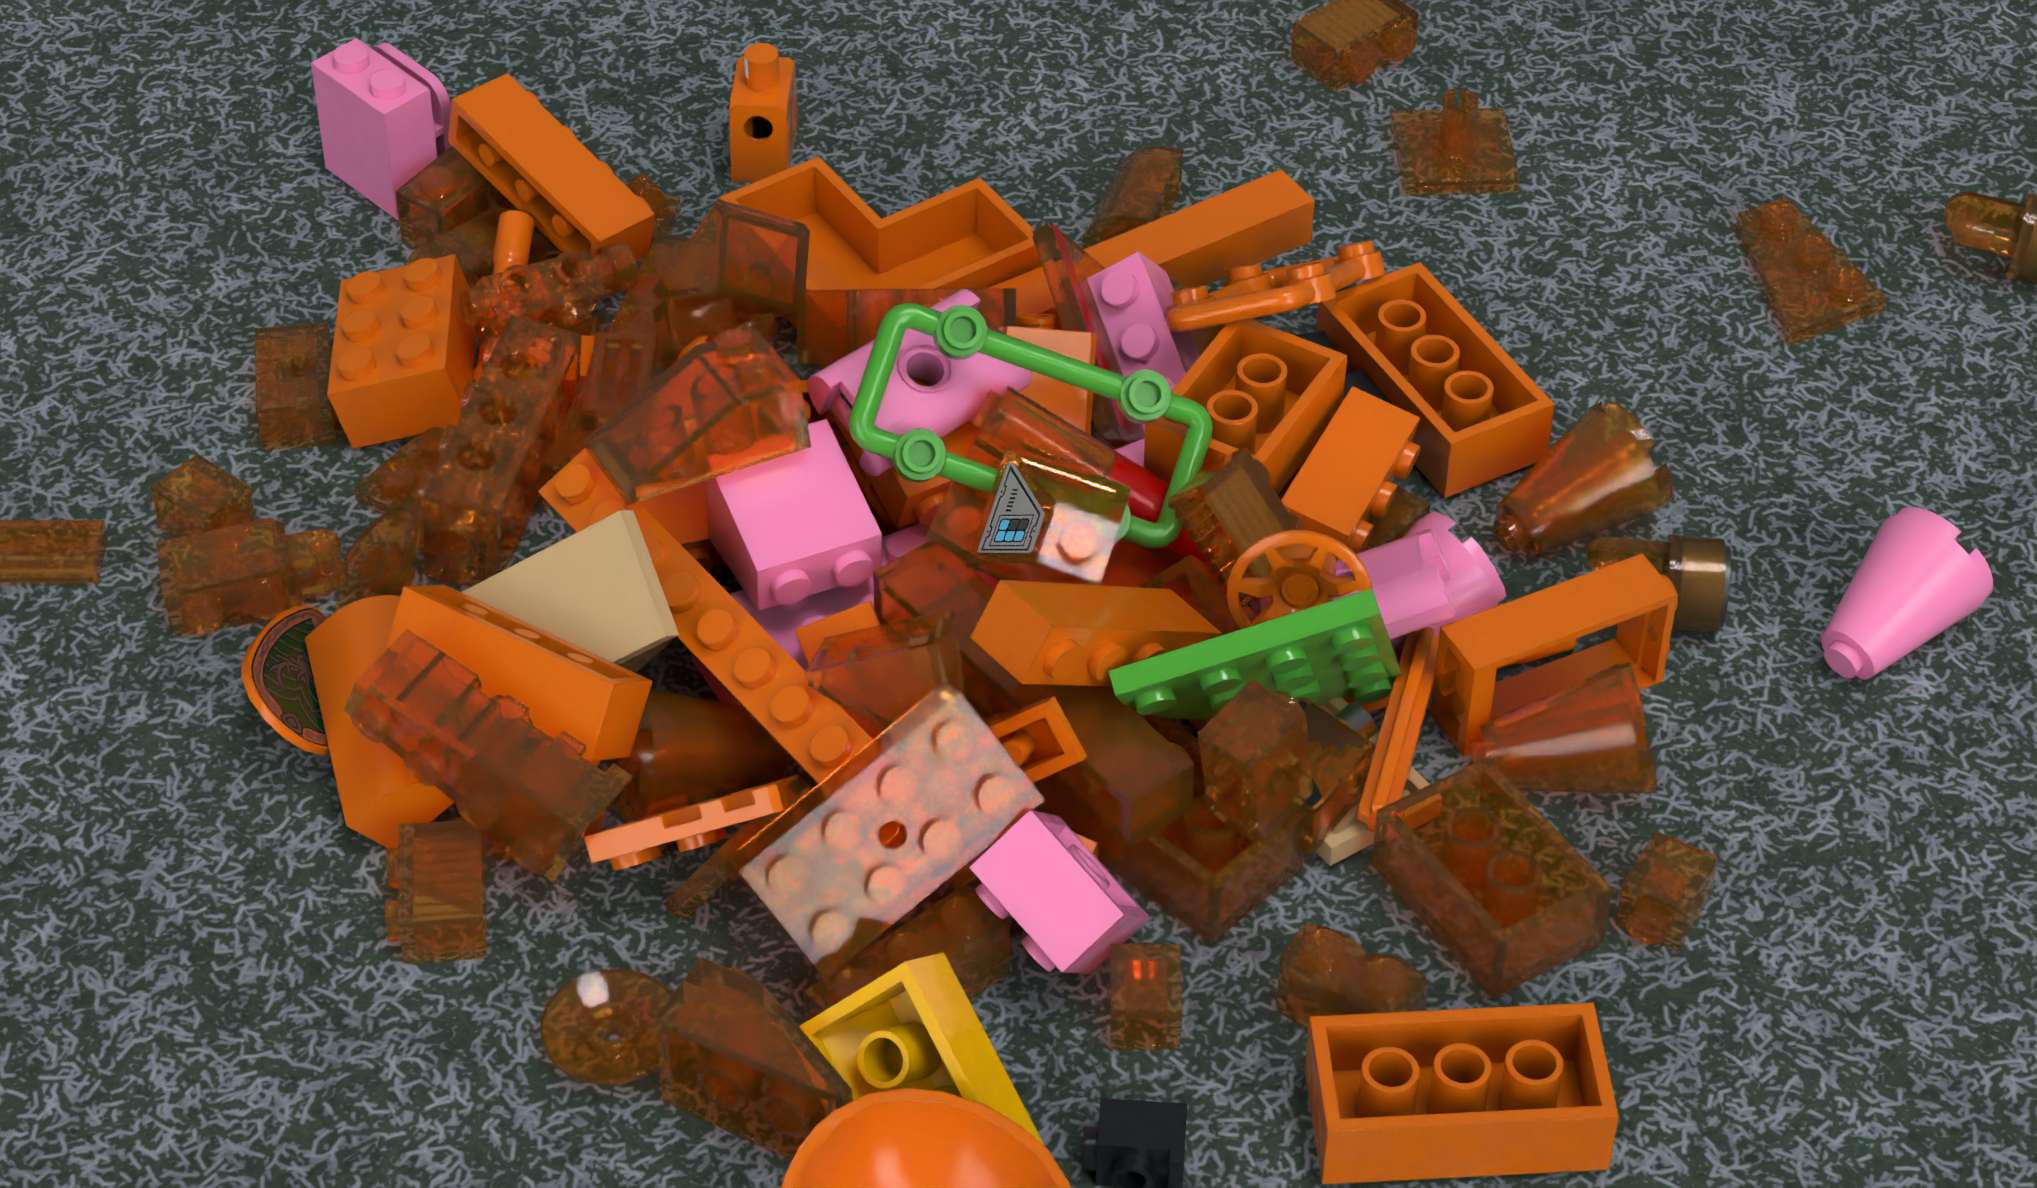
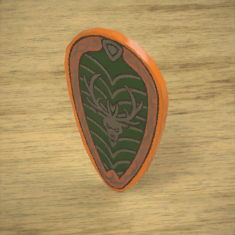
(281, 678)

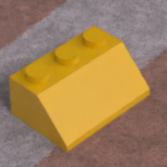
(916, 1034)

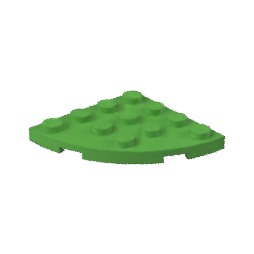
(1306, 654)

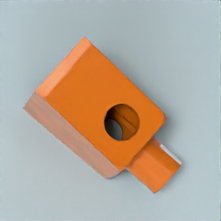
(764, 91)

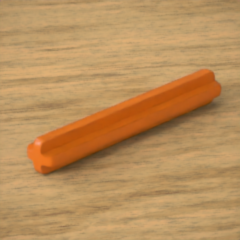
(1400, 726)

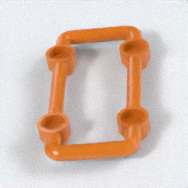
(1261, 293)

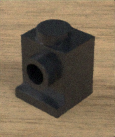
(1137, 1144)

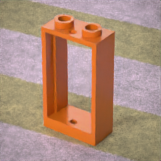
(1474, 647)

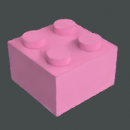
(1056, 894)

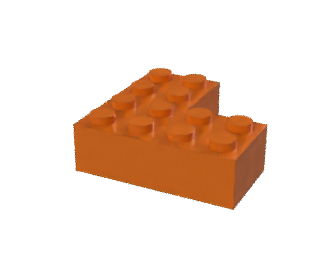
(942, 243)

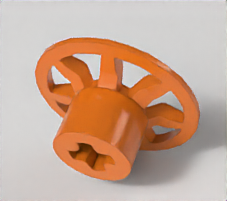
(1299, 574)

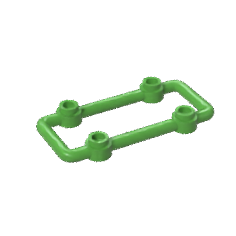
(963, 333)

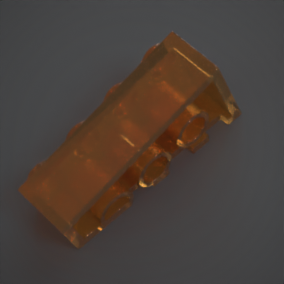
(485, 754)

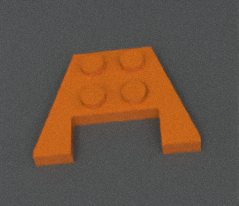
(688, 826)

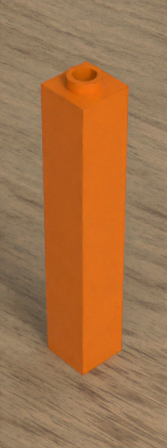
(1200, 240)

